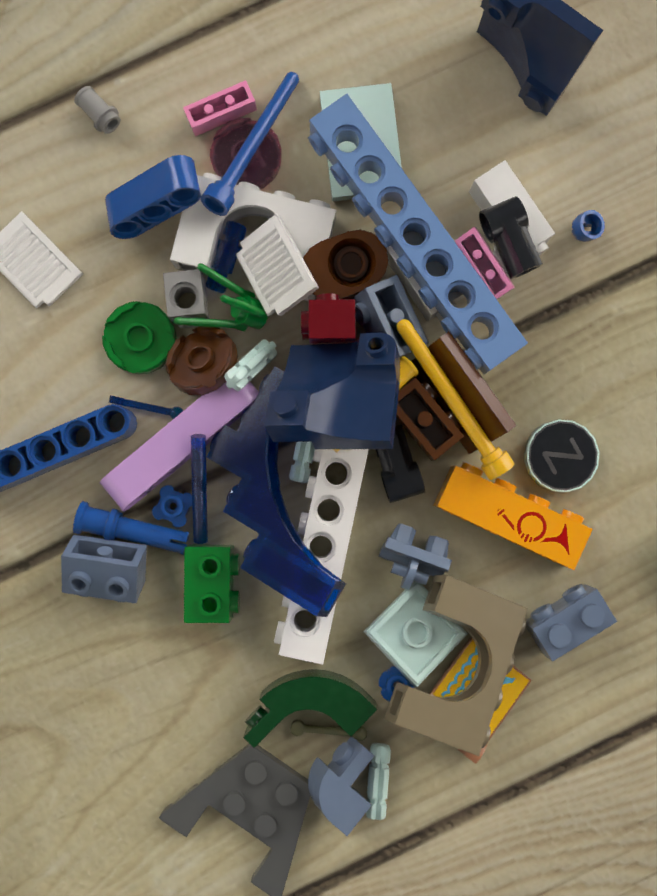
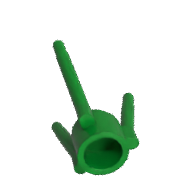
(244, 308)

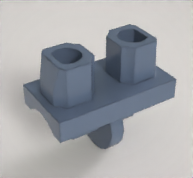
(411, 561)

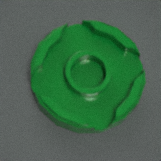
(138, 337)

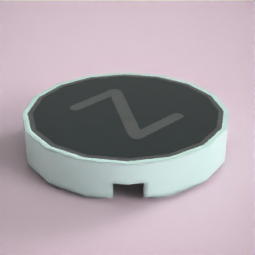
(561, 456)

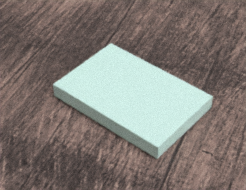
(378, 108)

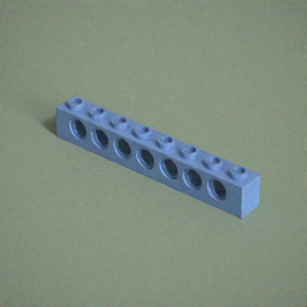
(345, 122)

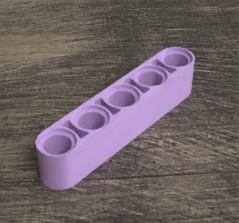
(172, 444)

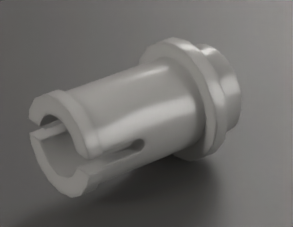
(104, 116)

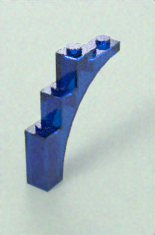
(278, 553)

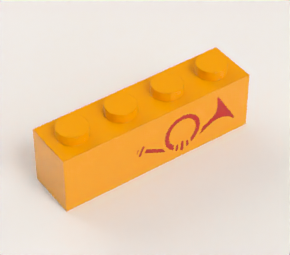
(512, 516)

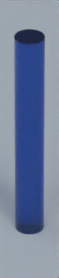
(199, 488)

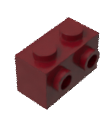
(329, 320)

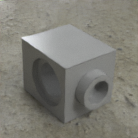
(185, 282)

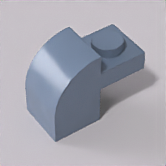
(332, 788)

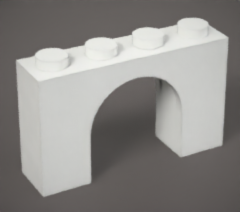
(487, 190)
(201, 229)

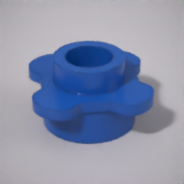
(163, 509)

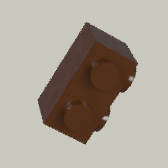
(426, 421)

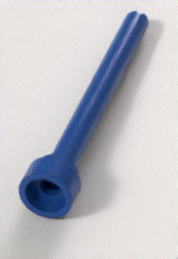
(219, 195)

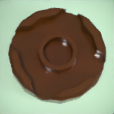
(201, 360)

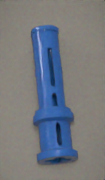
(114, 525)

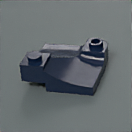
(541, 43)
(338, 395)

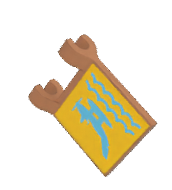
(460, 675)

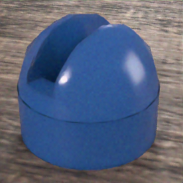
(588, 219)

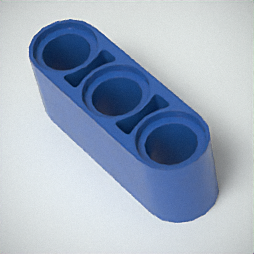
(153, 197)

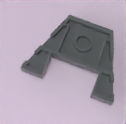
(260, 798)

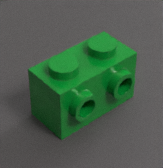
(209, 583)

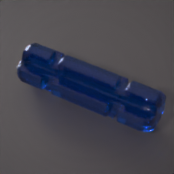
(226, 254)

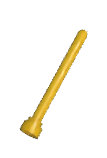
(493, 458)

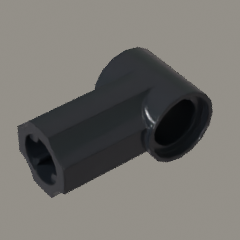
(507, 228)
(399, 472)

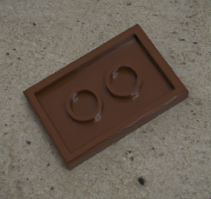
(470, 386)

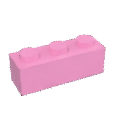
(220, 108)
(484, 262)

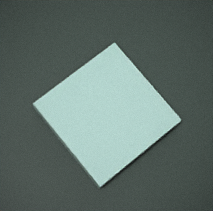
(413, 637)

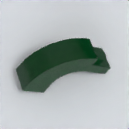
(310, 690)

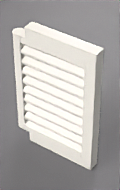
(34, 262)
(275, 267)

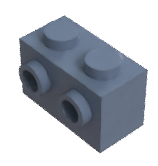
(381, 309)
(103, 568)
(569, 621)

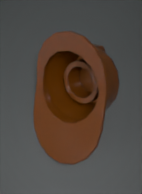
(347, 263)

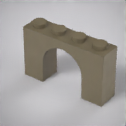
(466, 716)

